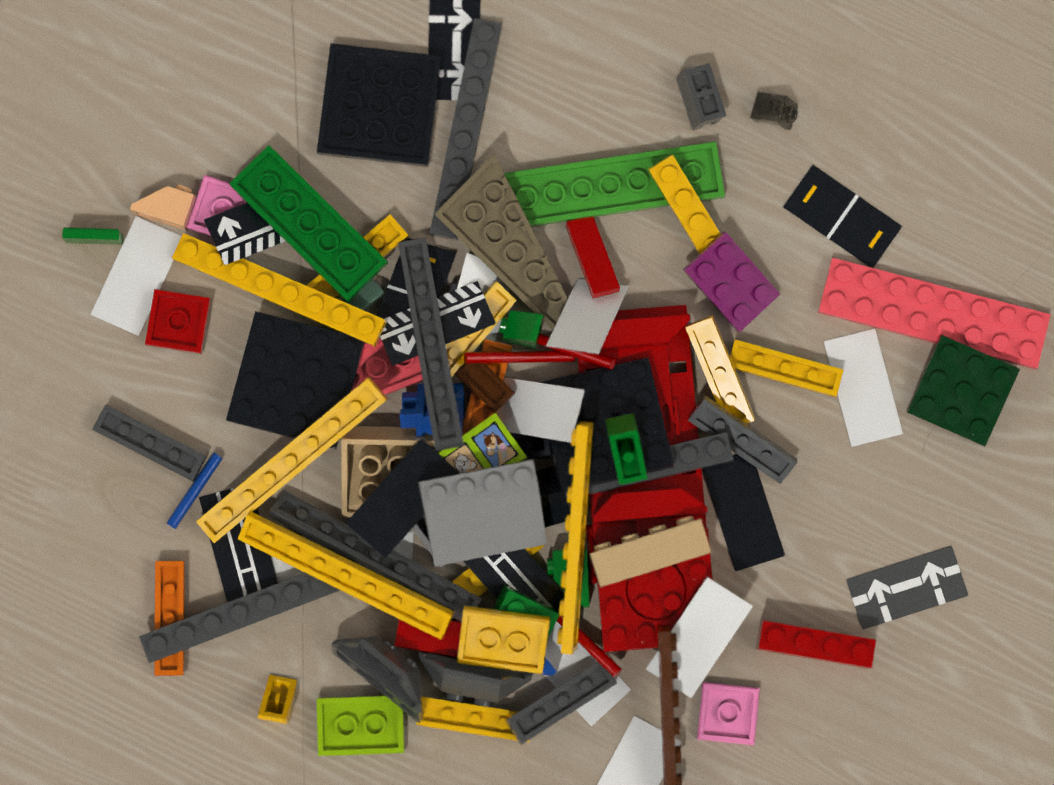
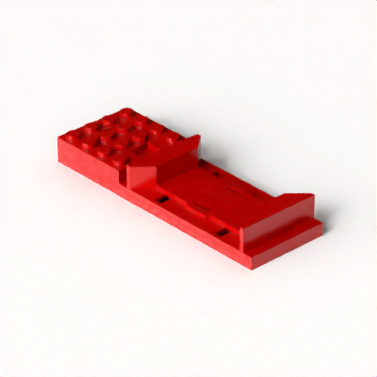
(638, 604)

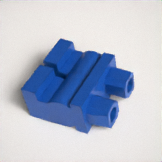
(415, 410)

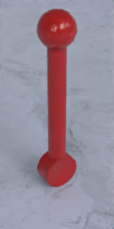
(592, 579)

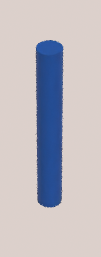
(194, 490)

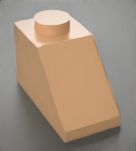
(167, 206)

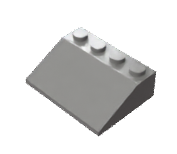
(483, 512)

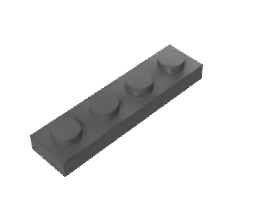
(743, 439)
(149, 443)
(560, 702)

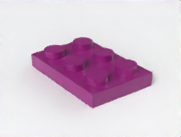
(731, 281)

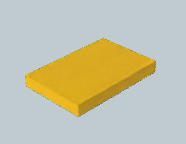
(503, 639)

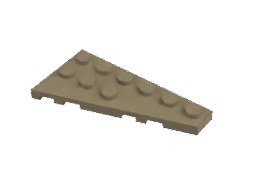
(498, 232)

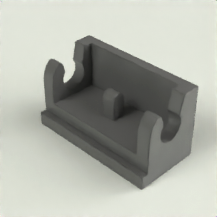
(701, 96)

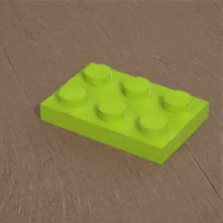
(359, 726)

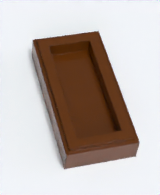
(485, 385)

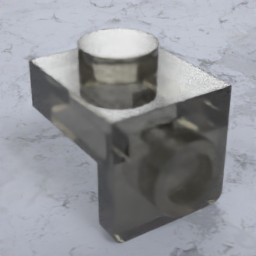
(774, 110)

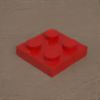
(177, 321)

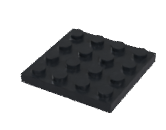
(379, 105)
(292, 375)
(612, 394)

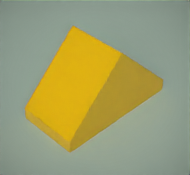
(278, 699)

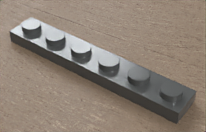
(686, 458)

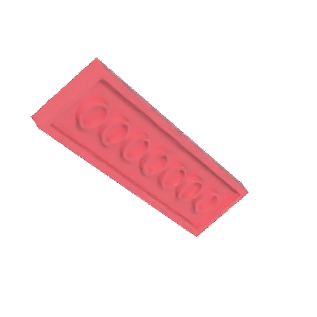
(932, 310)

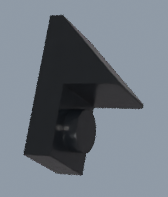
(534, 446)

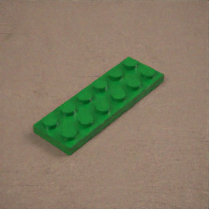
(308, 223)

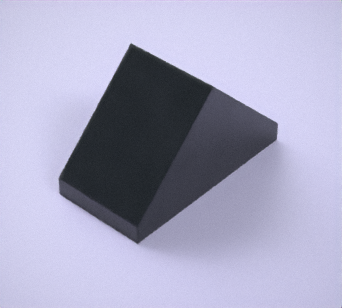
(552, 499)

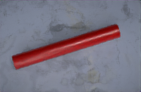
(598, 359)
(596, 652)

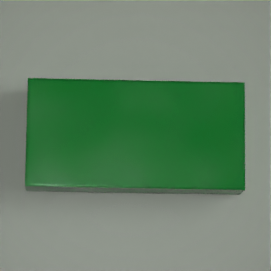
(92, 236)

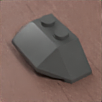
(384, 670)
(472, 681)

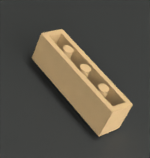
(649, 553)

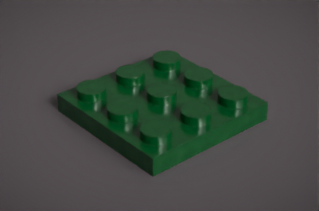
(963, 390)

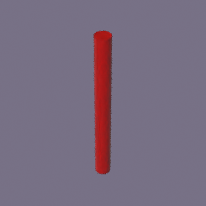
(517, 357)

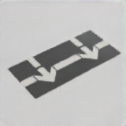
(907, 587)

